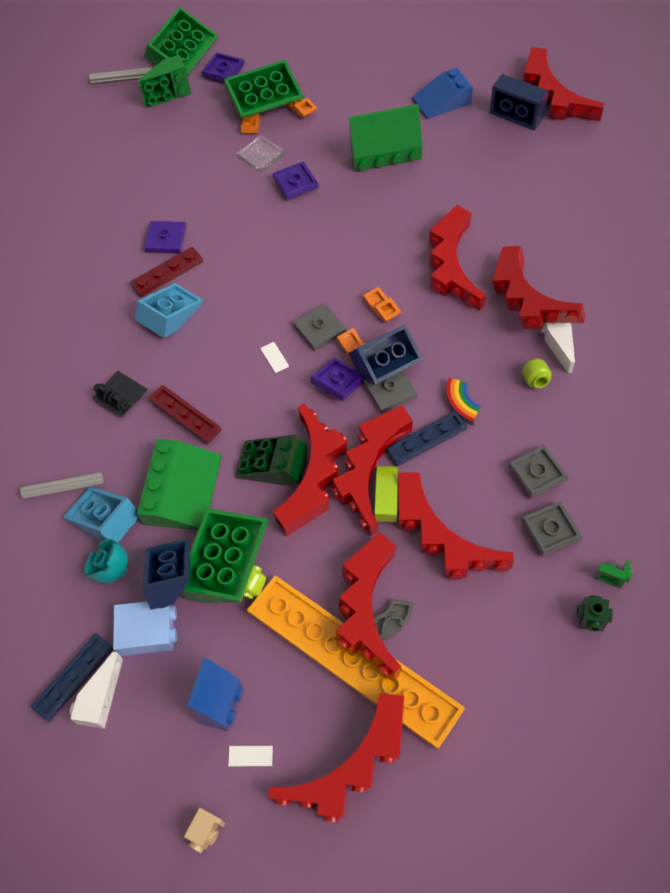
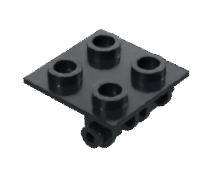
(118, 393)

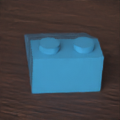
(167, 309)
(102, 514)

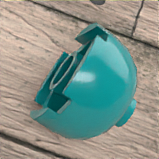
(107, 563)

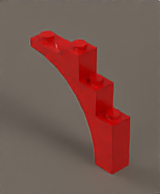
(562, 100)
(443, 258)
(533, 306)
(361, 461)
(310, 497)
(437, 538)
(356, 602)
(358, 770)

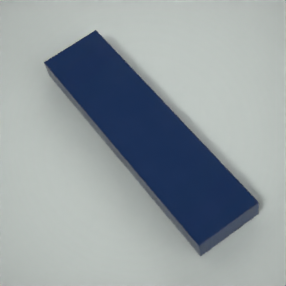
(426, 438)
(72, 678)

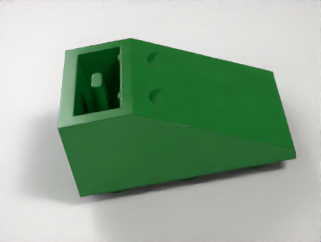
(164, 82)

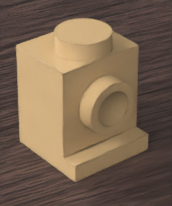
(203, 830)

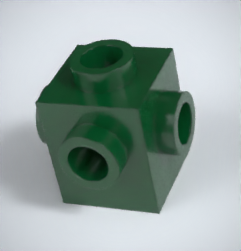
(594, 613)

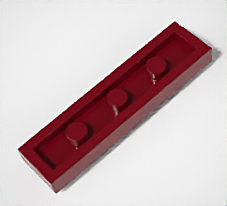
(166, 272)
(185, 414)

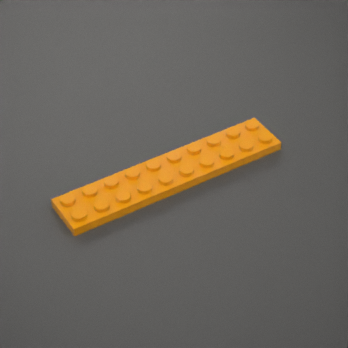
(313, 631)

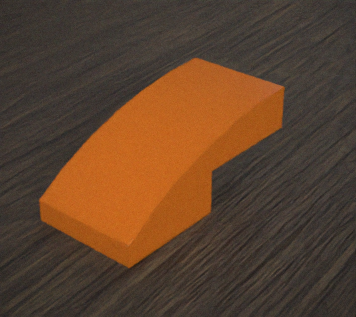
(302, 107)
(251, 124)
(381, 305)
(349, 341)

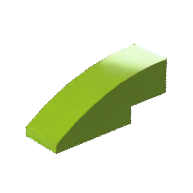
(386, 494)

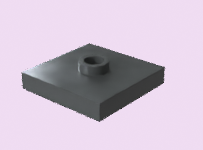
(319, 326)
(391, 391)
(538, 471)
(551, 528)

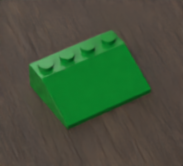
(183, 37)
(262, 89)
(385, 137)
(178, 485)
(223, 556)

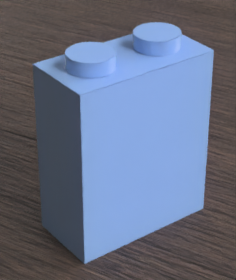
(143, 630)

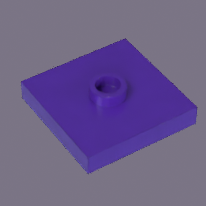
(222, 67)
(295, 180)
(165, 237)
(337, 379)

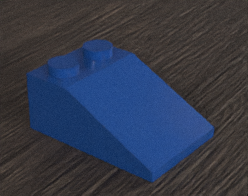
(444, 94)
(215, 696)

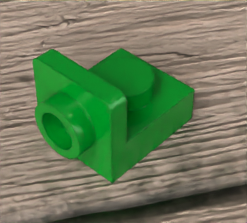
(612, 575)

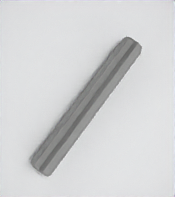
(118, 75)
(61, 485)

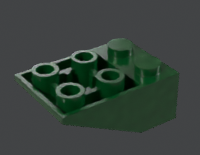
(273, 460)

